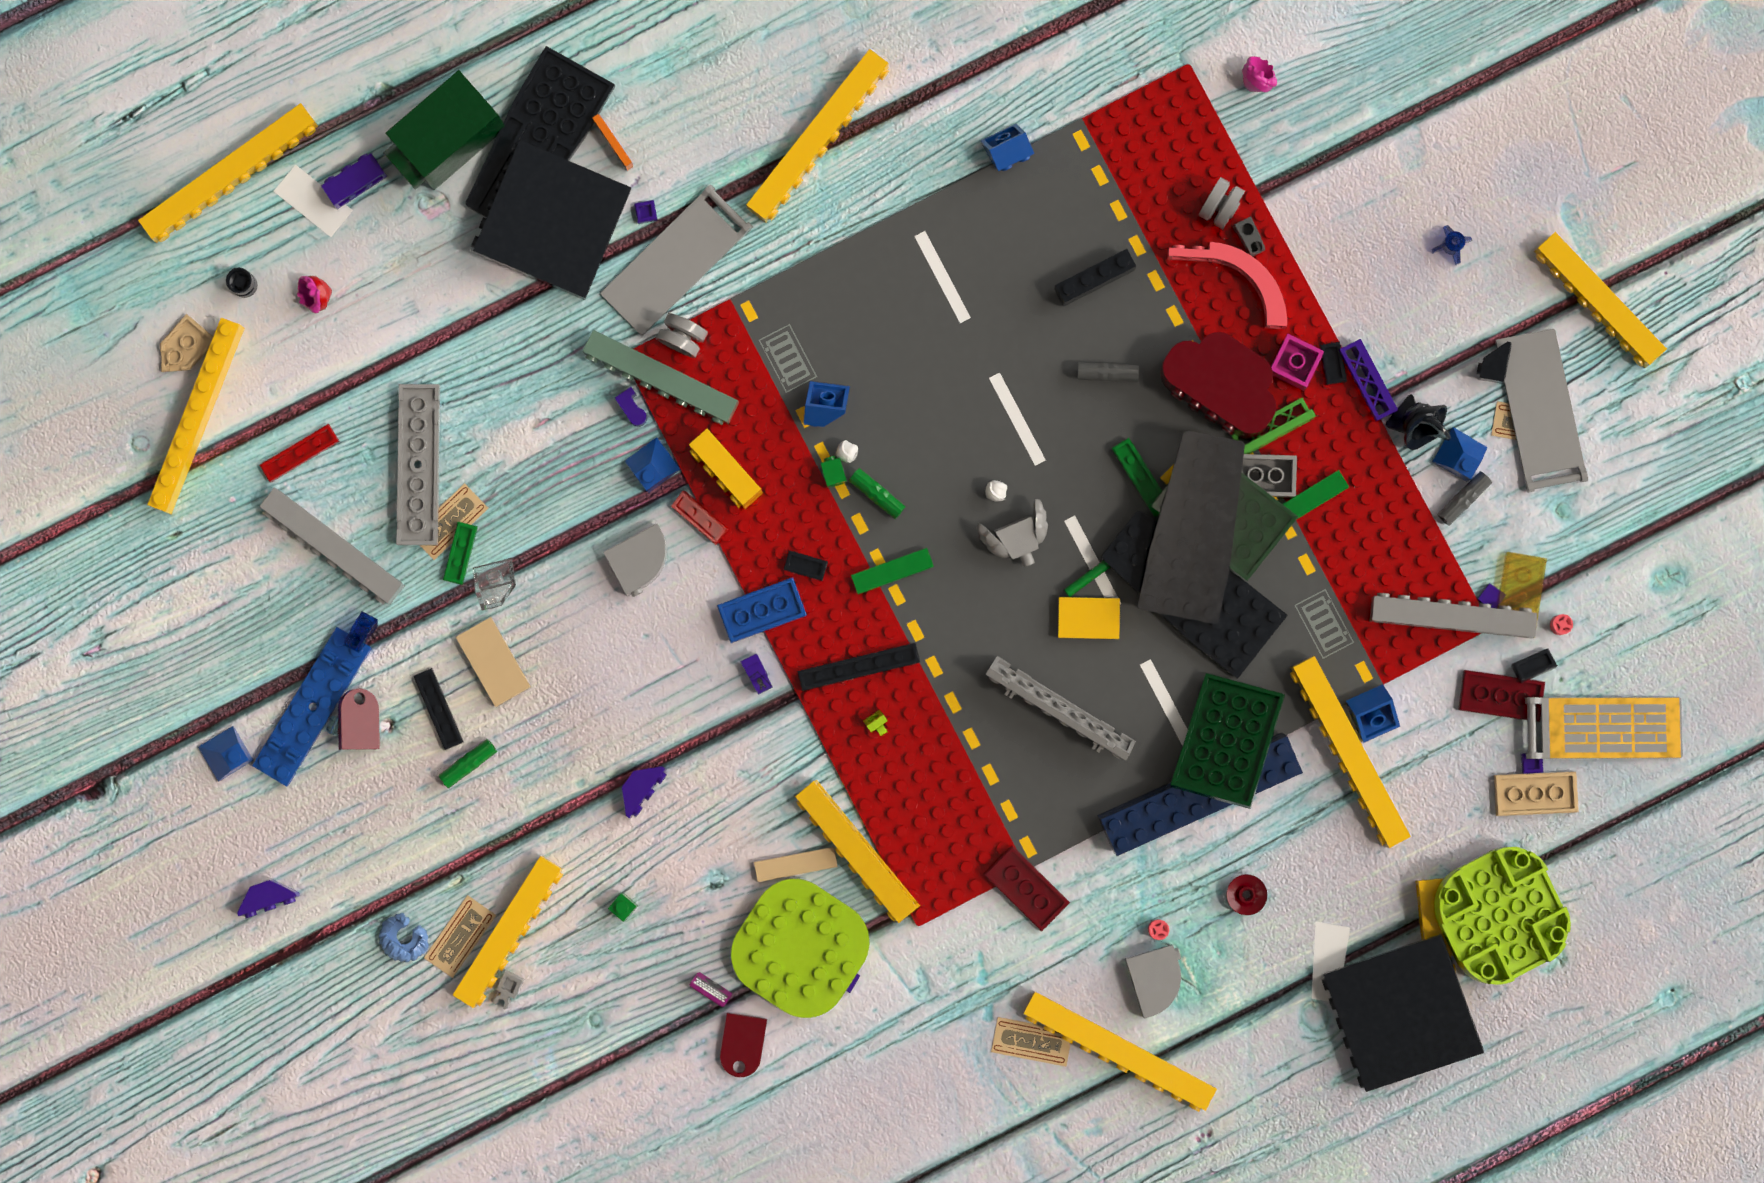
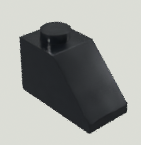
(1495, 364)

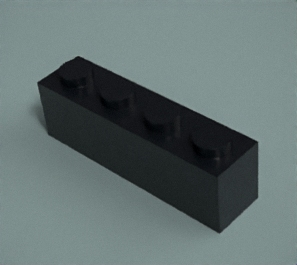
(1095, 277)

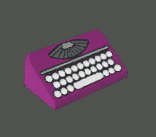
(710, 989)

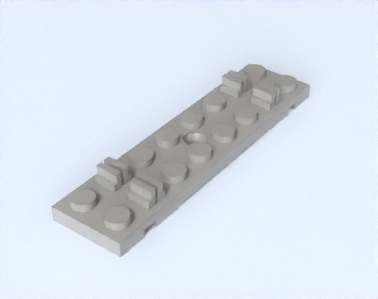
(418, 486)
(1060, 708)

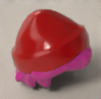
(313, 293)

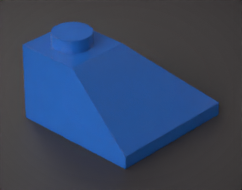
(825, 403)
(1460, 455)
(652, 465)
(225, 753)

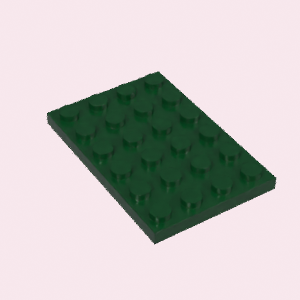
(1258, 526)
(1227, 740)

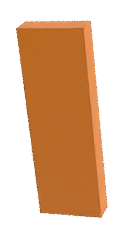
(613, 142)

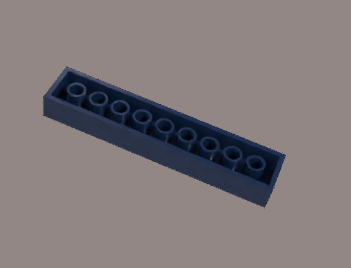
(1172, 808)

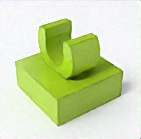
(876, 722)

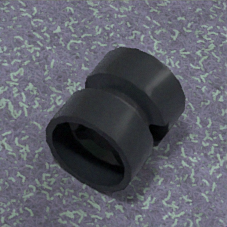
(241, 282)

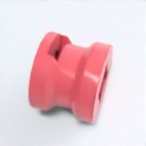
(1565, 624)
(1159, 932)

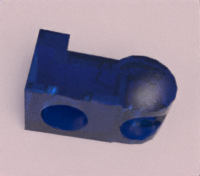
(361, 631)

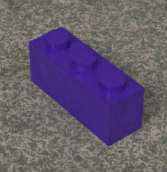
(353, 180)

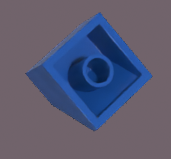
(1007, 147)
(1373, 713)

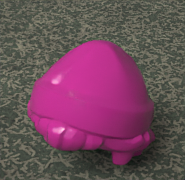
(1258, 75)

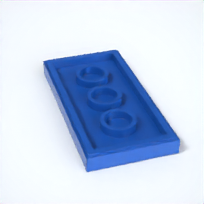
(761, 610)

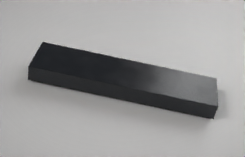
(438, 709)

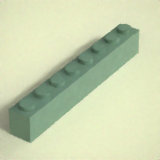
(660, 377)

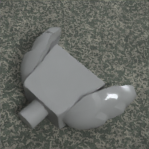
(1018, 537)

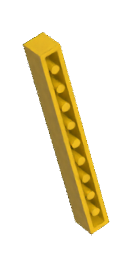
(817, 136)
(228, 173)
(196, 416)
(1350, 752)
(1117, 1049)

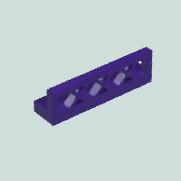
(1372, 377)

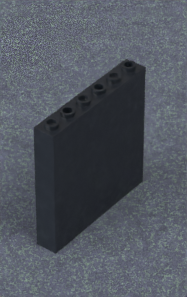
(551, 219)
(1402, 1013)

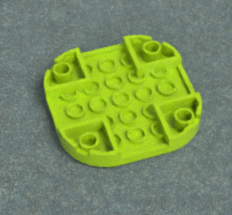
(1501, 915)
(800, 948)

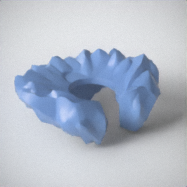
(397, 950)

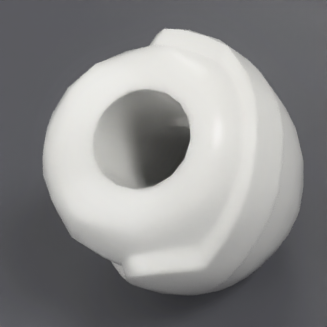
(847, 451)
(996, 491)

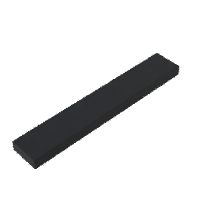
(858, 667)

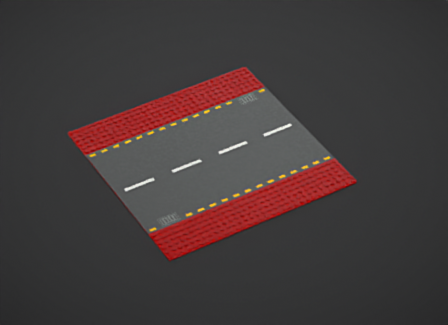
(972, 379)

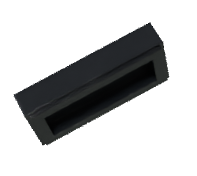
(1333, 364)
(805, 565)
(1534, 665)

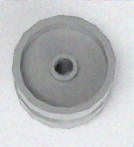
(1220, 202)
(681, 335)

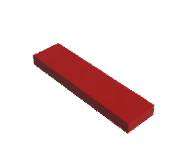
(299, 453)

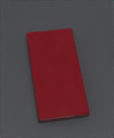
(1498, 695)
(1026, 888)

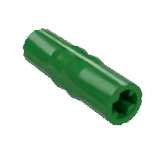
(877, 493)
(467, 763)

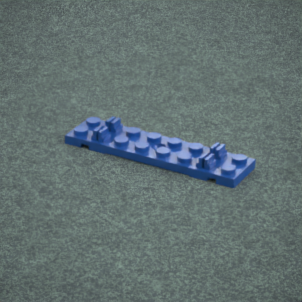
(301, 726)

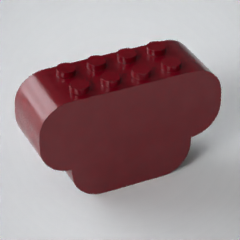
(1222, 382)

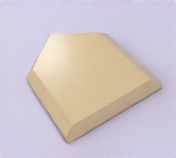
(184, 345)

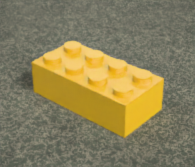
(726, 469)

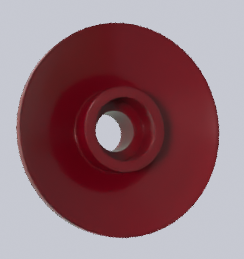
(1257, 896)

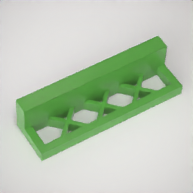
(1281, 430)

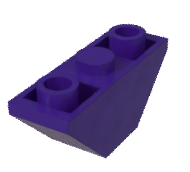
(640, 787)
(266, 896)

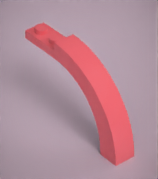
(1249, 267)

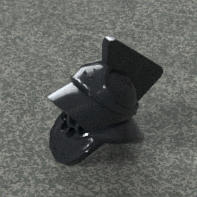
(1419, 422)

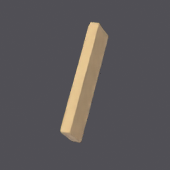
(795, 864)

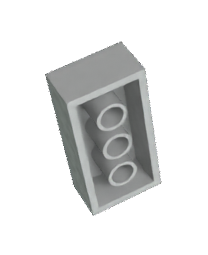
(1272, 473)

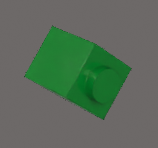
(833, 472)
(623, 907)

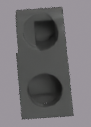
(1249, 236)

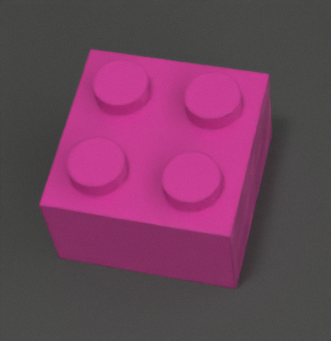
(1296, 362)

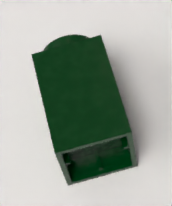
(442, 133)

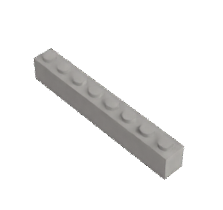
(332, 546)
(1453, 616)

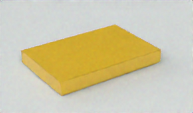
(1089, 618)

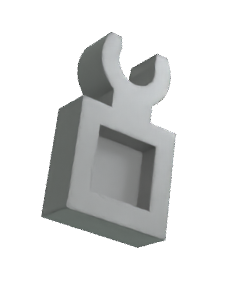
(509, 987)

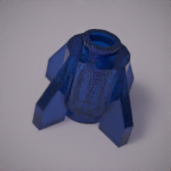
(1451, 248)

